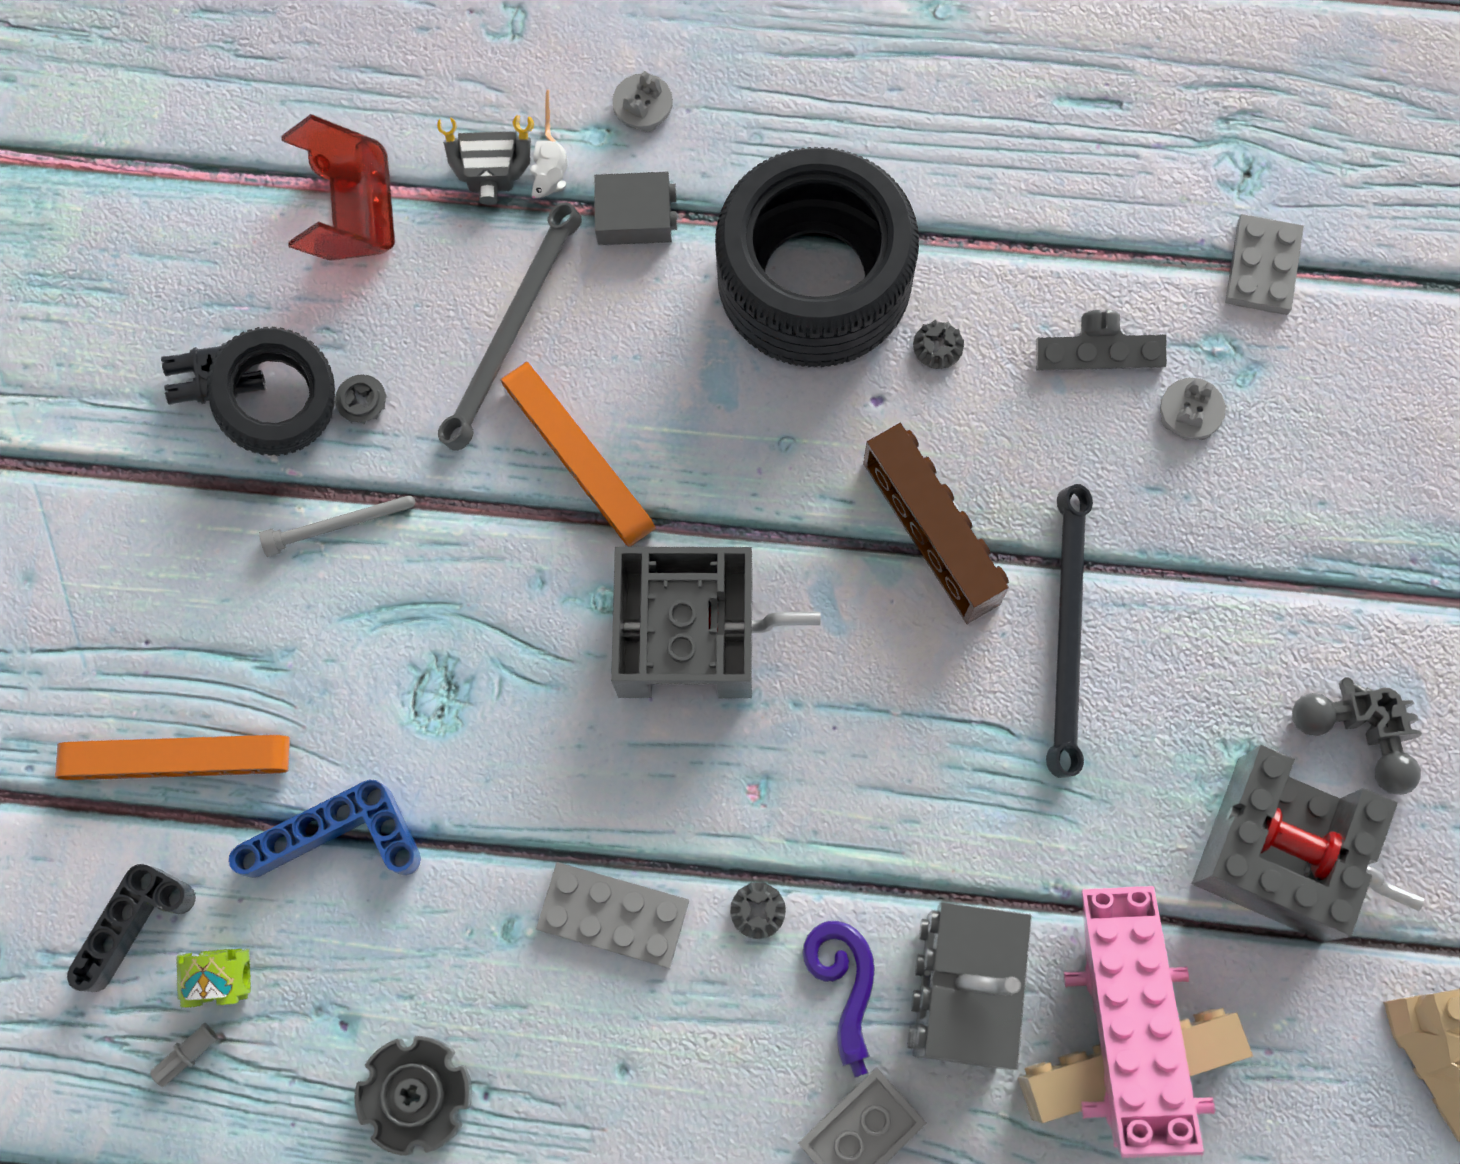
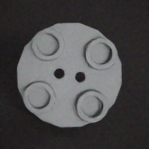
(635, 112)
(1188, 421)

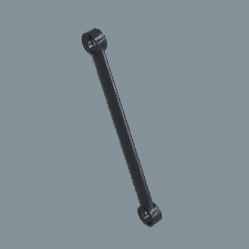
(1069, 632)

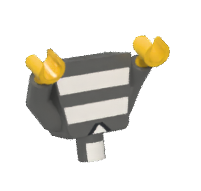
(488, 159)

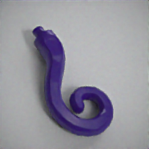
(849, 1033)

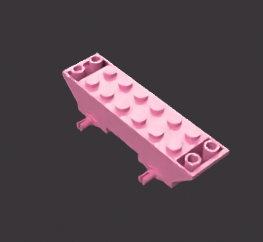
(1138, 1026)

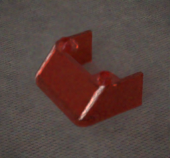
(357, 189)

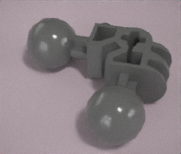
(1395, 770)

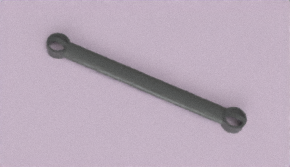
(509, 327)

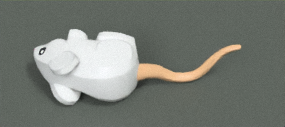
(550, 162)

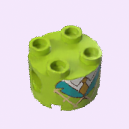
(212, 976)

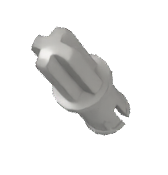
(183, 1055)

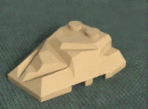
(1431, 1037)

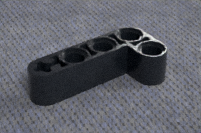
(122, 931)

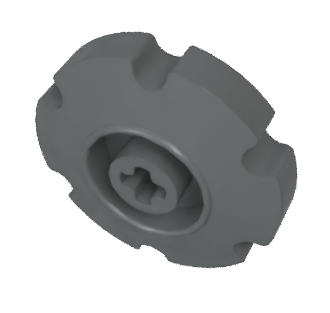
(385, 1101)

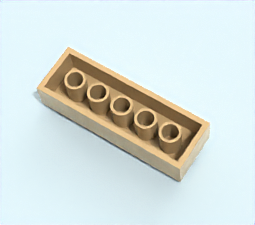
(1058, 1090)

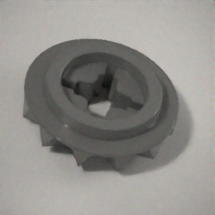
(945, 356)
(364, 385)
(758, 927)

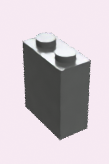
(634, 208)

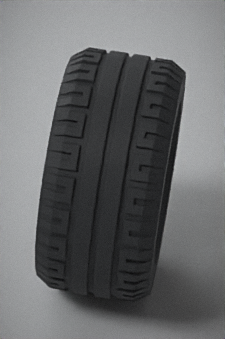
(273, 346)

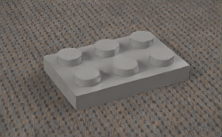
(1264, 264)
(864, 1126)

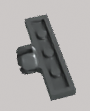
(1101, 347)

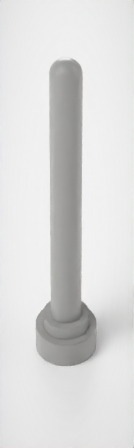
(275, 541)

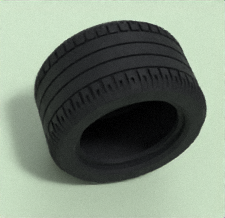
(826, 195)

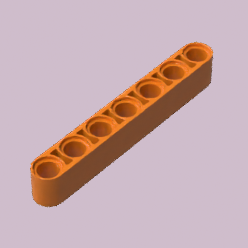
(578, 454)
(172, 757)

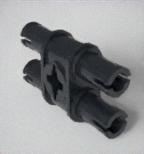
(199, 362)

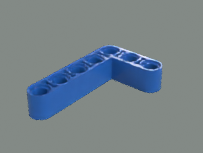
(329, 828)

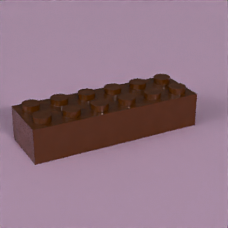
(935, 523)

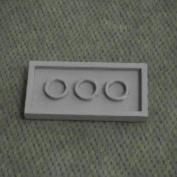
(613, 915)

